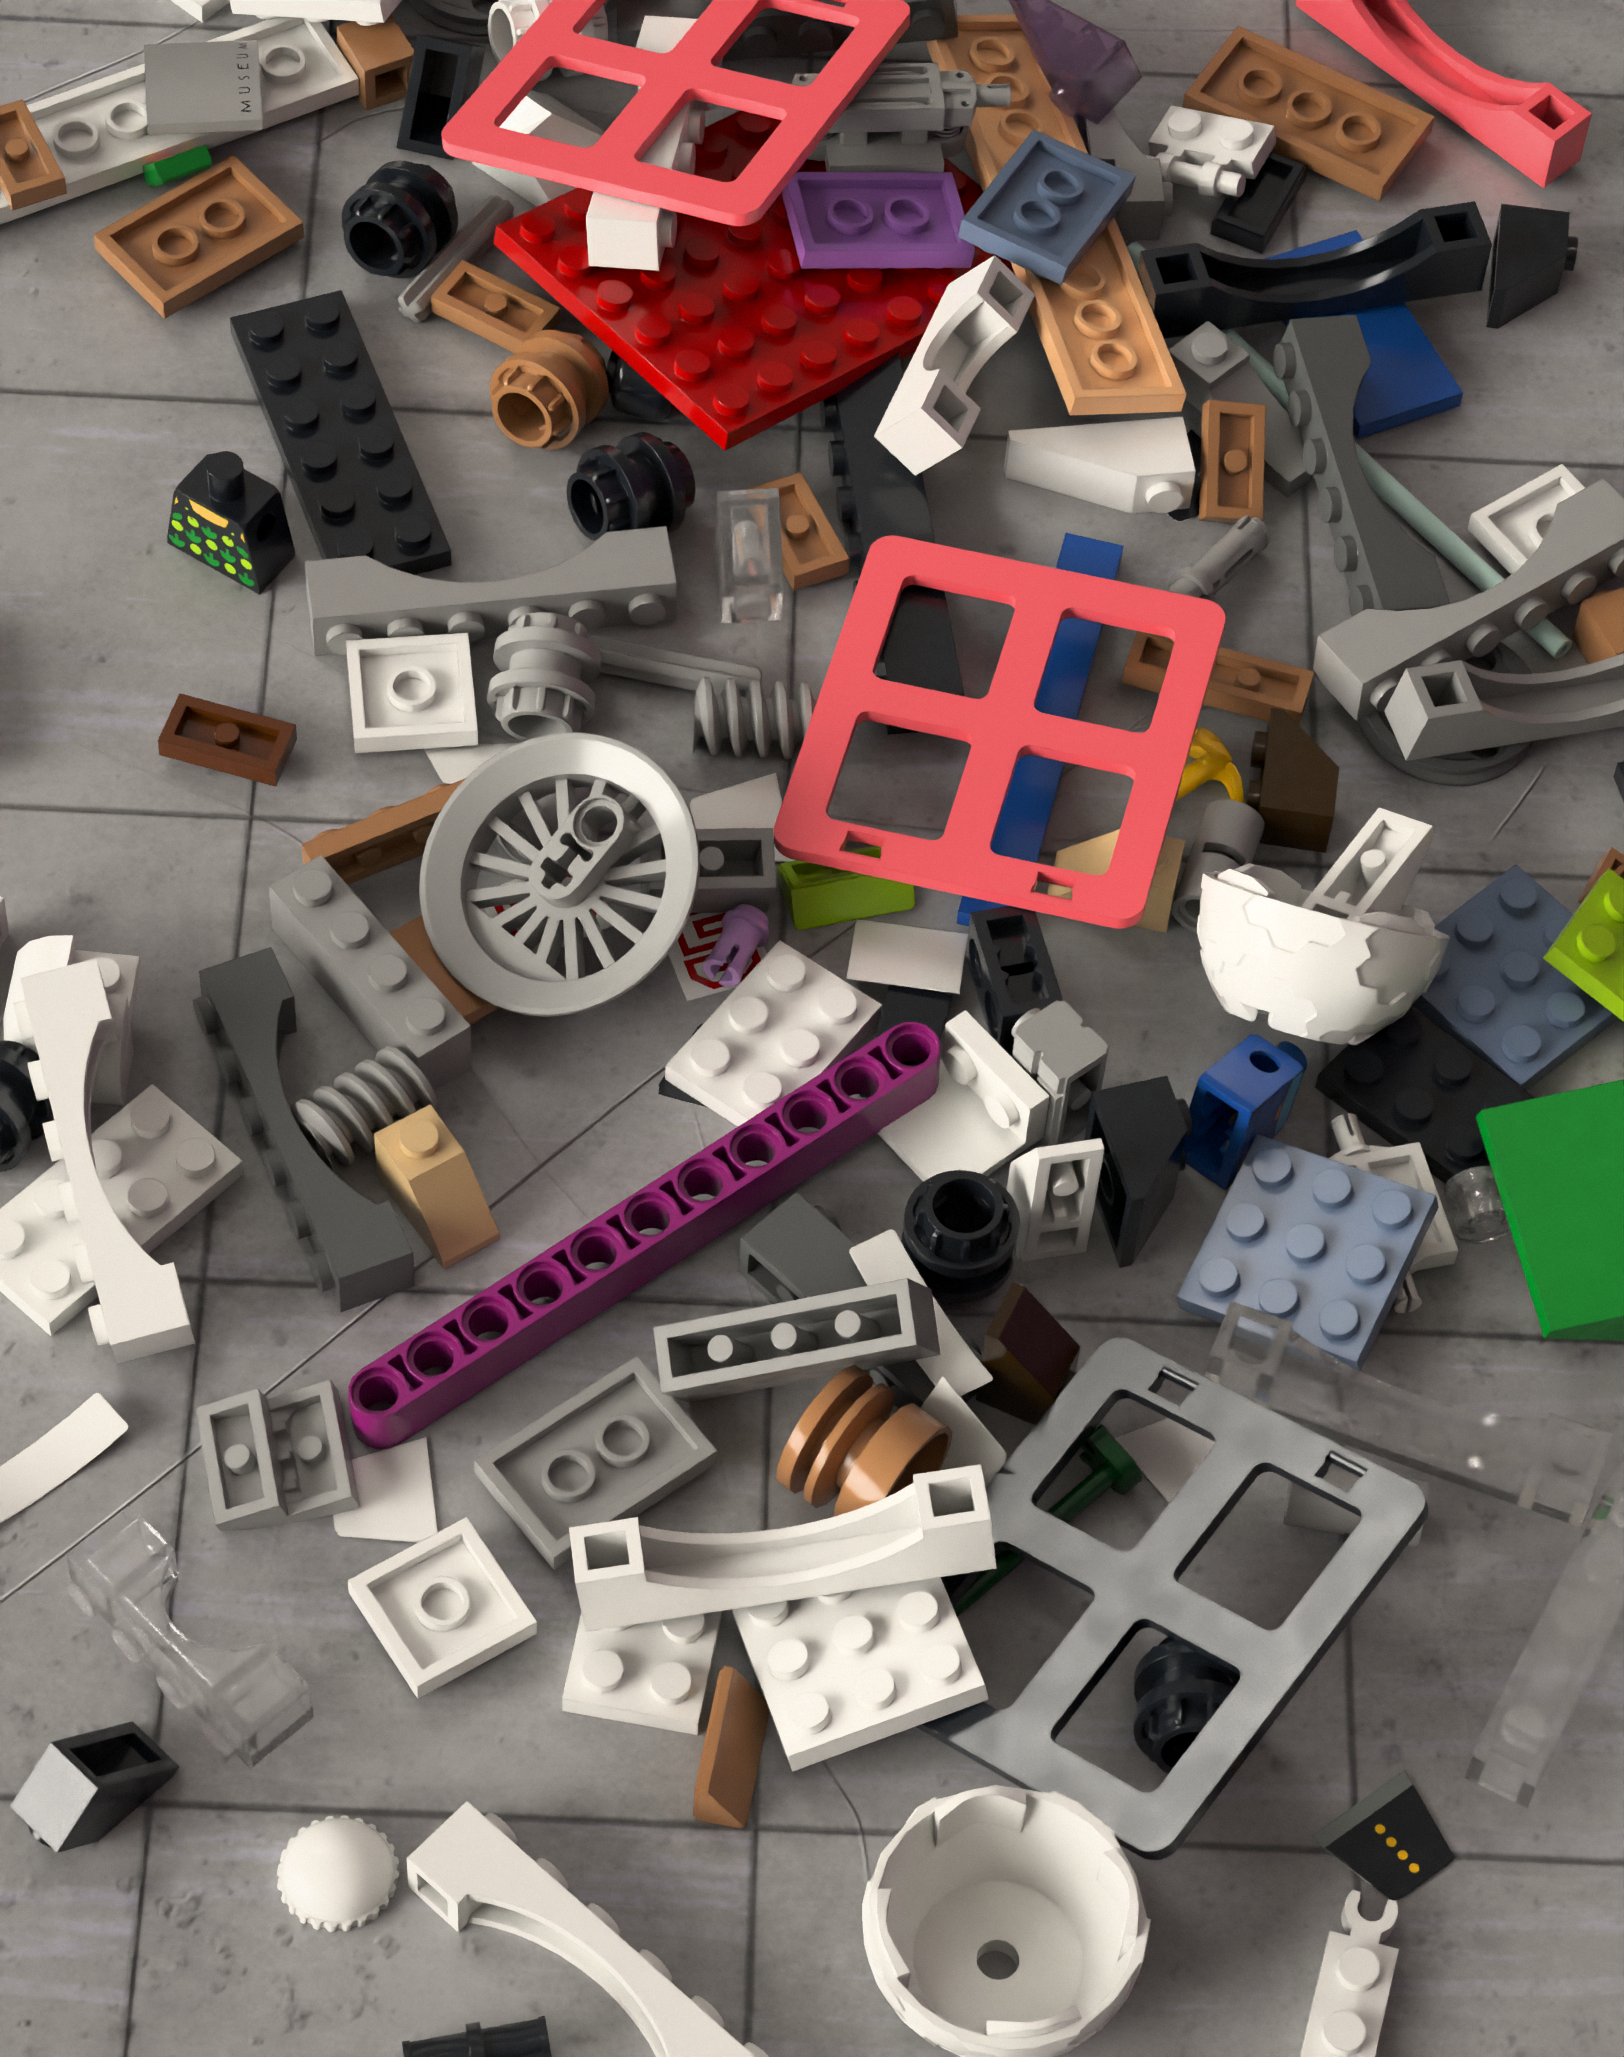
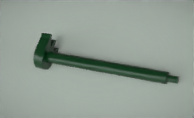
(1111, 1469)

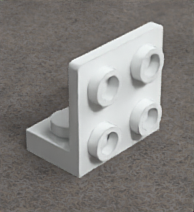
(980, 1112)

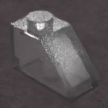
(749, 556)

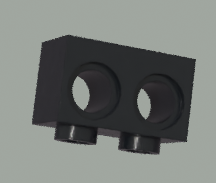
(1009, 968)

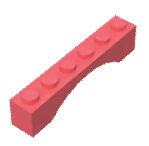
(1519, 120)

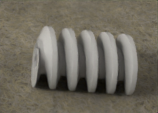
(752, 717)
(362, 1103)

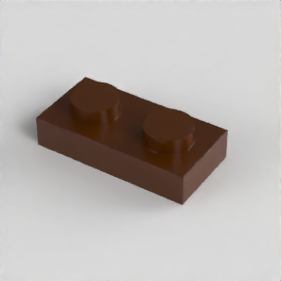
(227, 739)

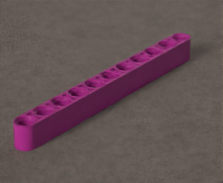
(639, 1257)

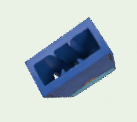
(1250, 1080)

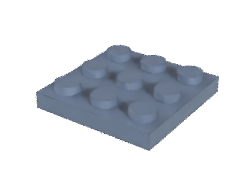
(1501, 992)
(1310, 1247)

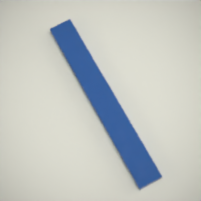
(1035, 778)

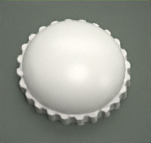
(337, 1873)

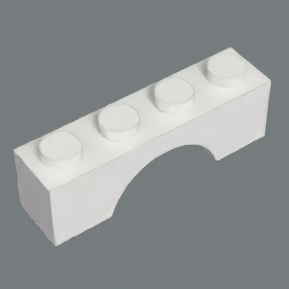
(930, 407)

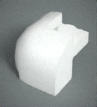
(121, 982)

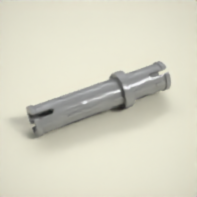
(1222, 560)

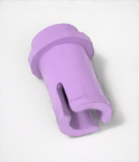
(741, 935)

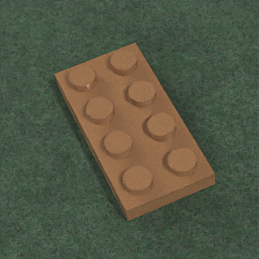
(1316, 112)

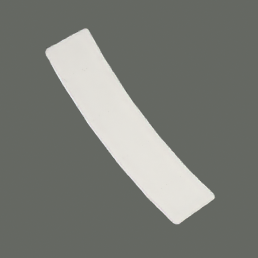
(886, 1260)
(58, 1455)

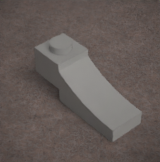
(1151, 197)
(1220, 370)

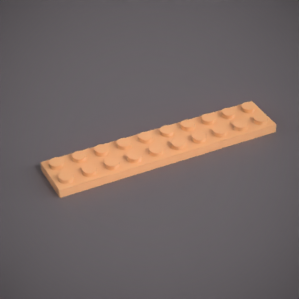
(1099, 320)

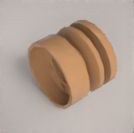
(855, 1449)

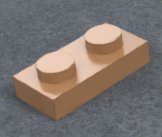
(26, 163)
(492, 307)
(1232, 461)
(808, 541)

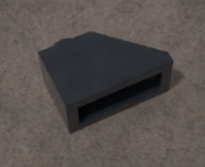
(439, 84)
(1527, 260)
(91, 1785)

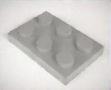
(595, 1459)

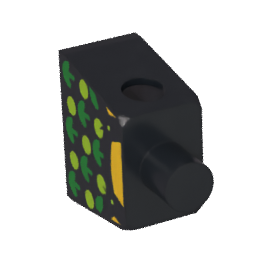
(231, 521)

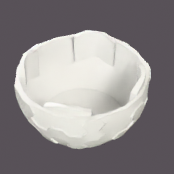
(1310, 968)
(1012, 1878)

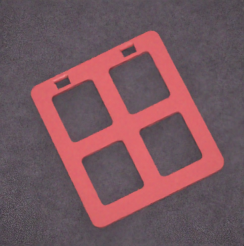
(666, 86)
(1002, 731)

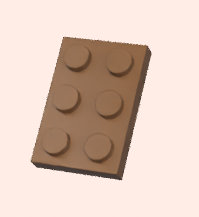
(198, 236)

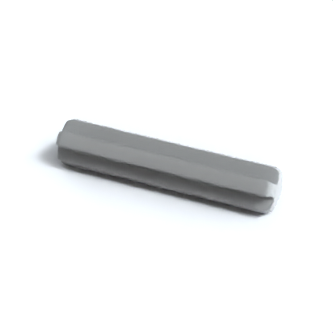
(467, 244)
(671, 666)

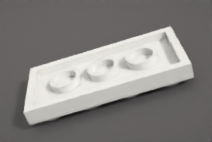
(155, 1174)

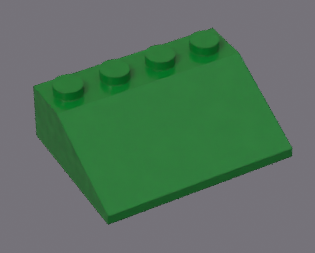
(1564, 1202)

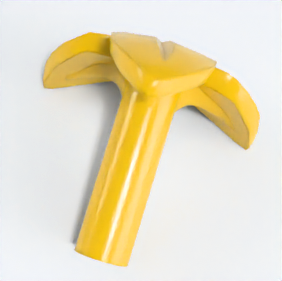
(1211, 763)

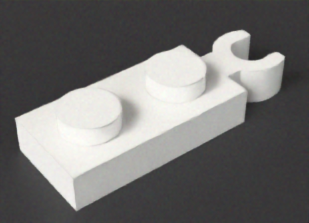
(1352, 1986)

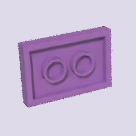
(876, 220)

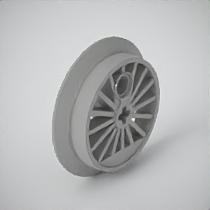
(481, 948)

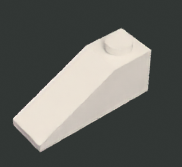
(1112, 464)
(1374, 868)
(1056, 1197)

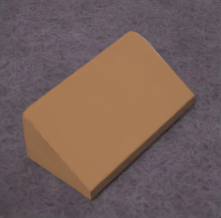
(730, 1752)

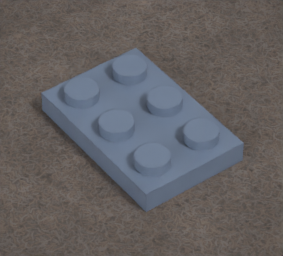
(1046, 207)

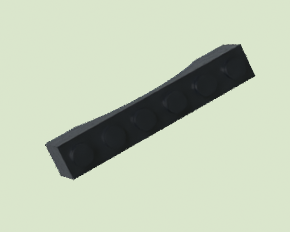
(1418, 259)

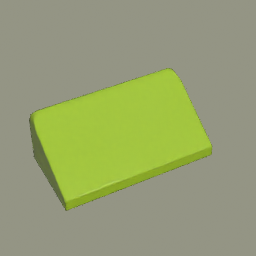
(831, 896)

